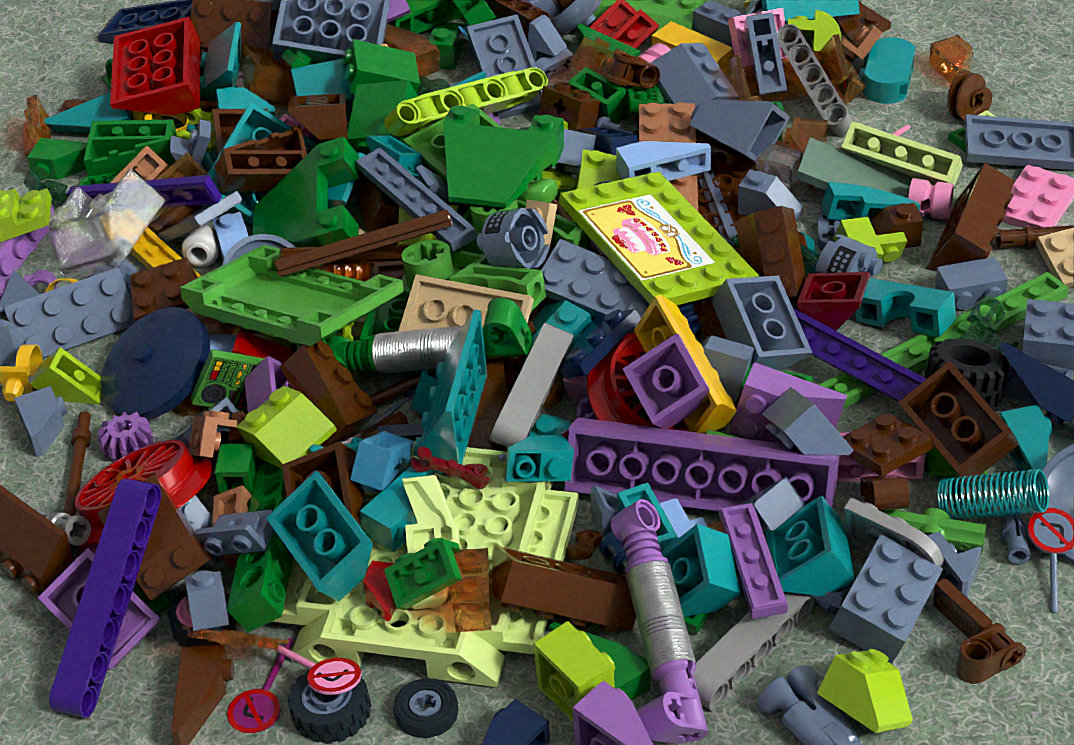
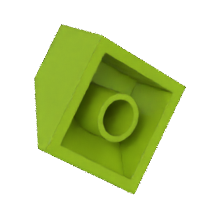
(285, 427)
(570, 666)
(867, 690)

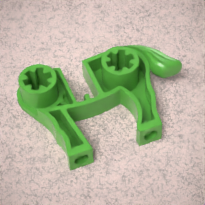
(470, 264)

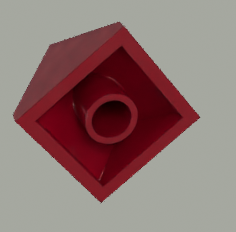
(832, 296)

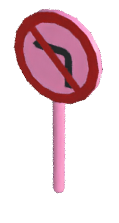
(330, 675)

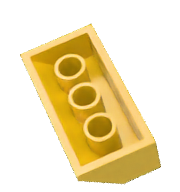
(660, 323)

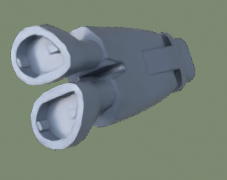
(813, 722)

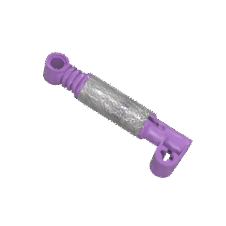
(678, 712)

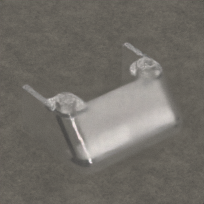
(101, 231)

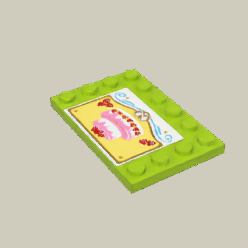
(655, 238)

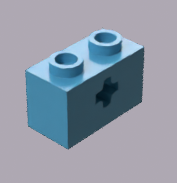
(381, 460)

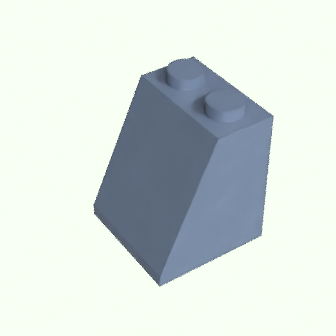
(740, 125)

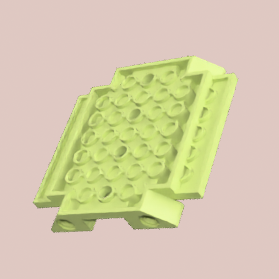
(502, 514)

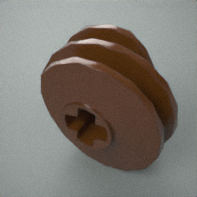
(968, 95)

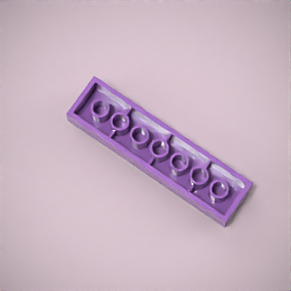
(691, 466)

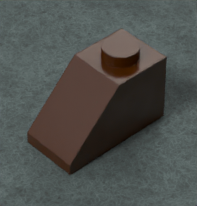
(900, 219)

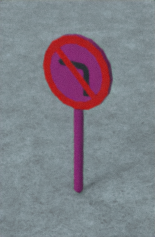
(257, 708)

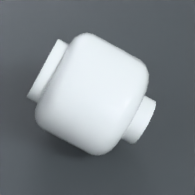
(201, 246)

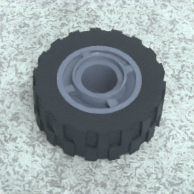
(328, 716)

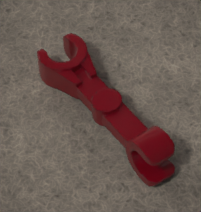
(470, 473)

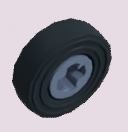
(434, 719)

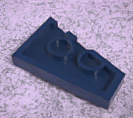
(597, 341)

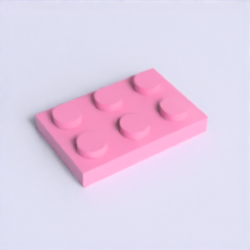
(1039, 198)

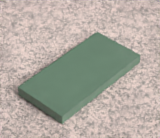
(826, 164)

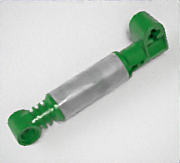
(504, 336)

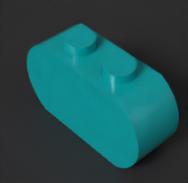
(888, 70)

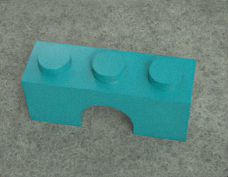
(928, 308)

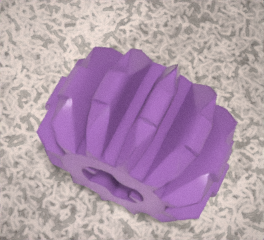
(124, 435)

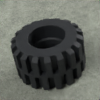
(978, 362)

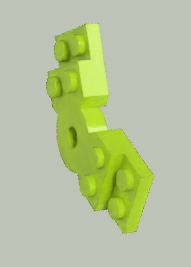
(24, 213)

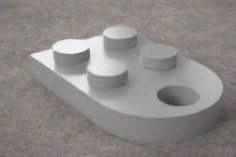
(866, 523)

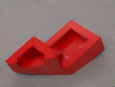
(378, 589)

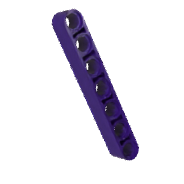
(105, 598)

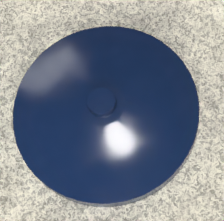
(155, 363)

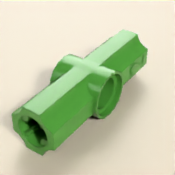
(960, 533)

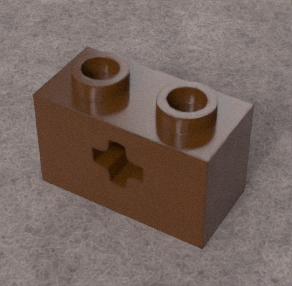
(572, 105)

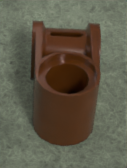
(633, 71)
(988, 654)

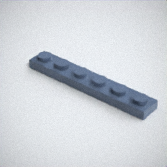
(414, 196)

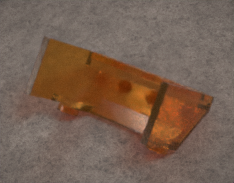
(744, 83)

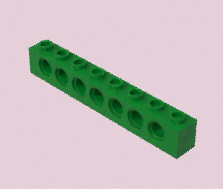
(262, 576)

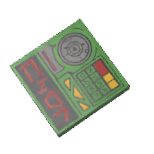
(223, 378)

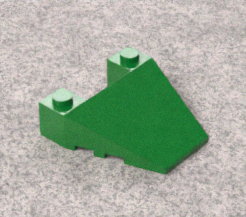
(495, 162)
(299, 202)

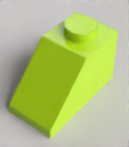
(68, 378)

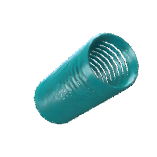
(1035, 492)

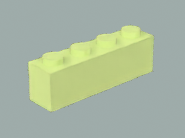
(902, 154)

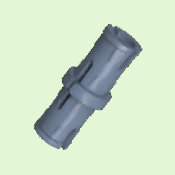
(1015, 535)

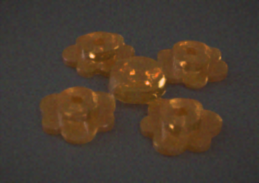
(234, 638)

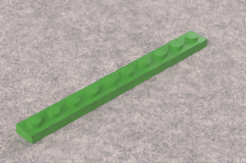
(915, 352)

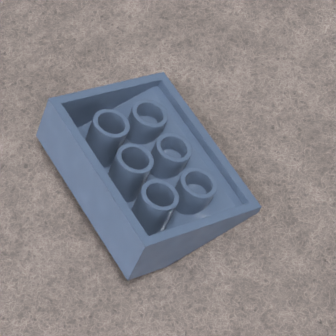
(328, 26)

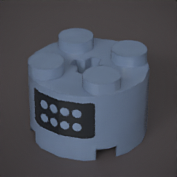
(514, 239)
(848, 256)

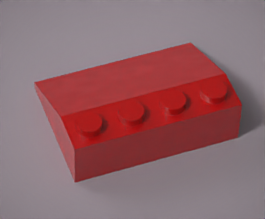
(157, 69)

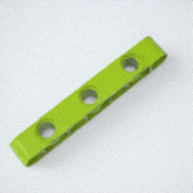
(487, 94)

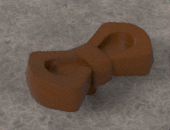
(586, 543)

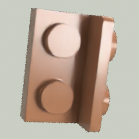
(865, 40)
(204, 433)

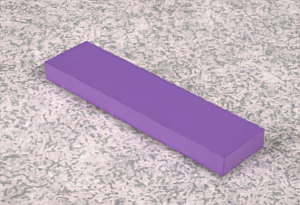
(753, 561)

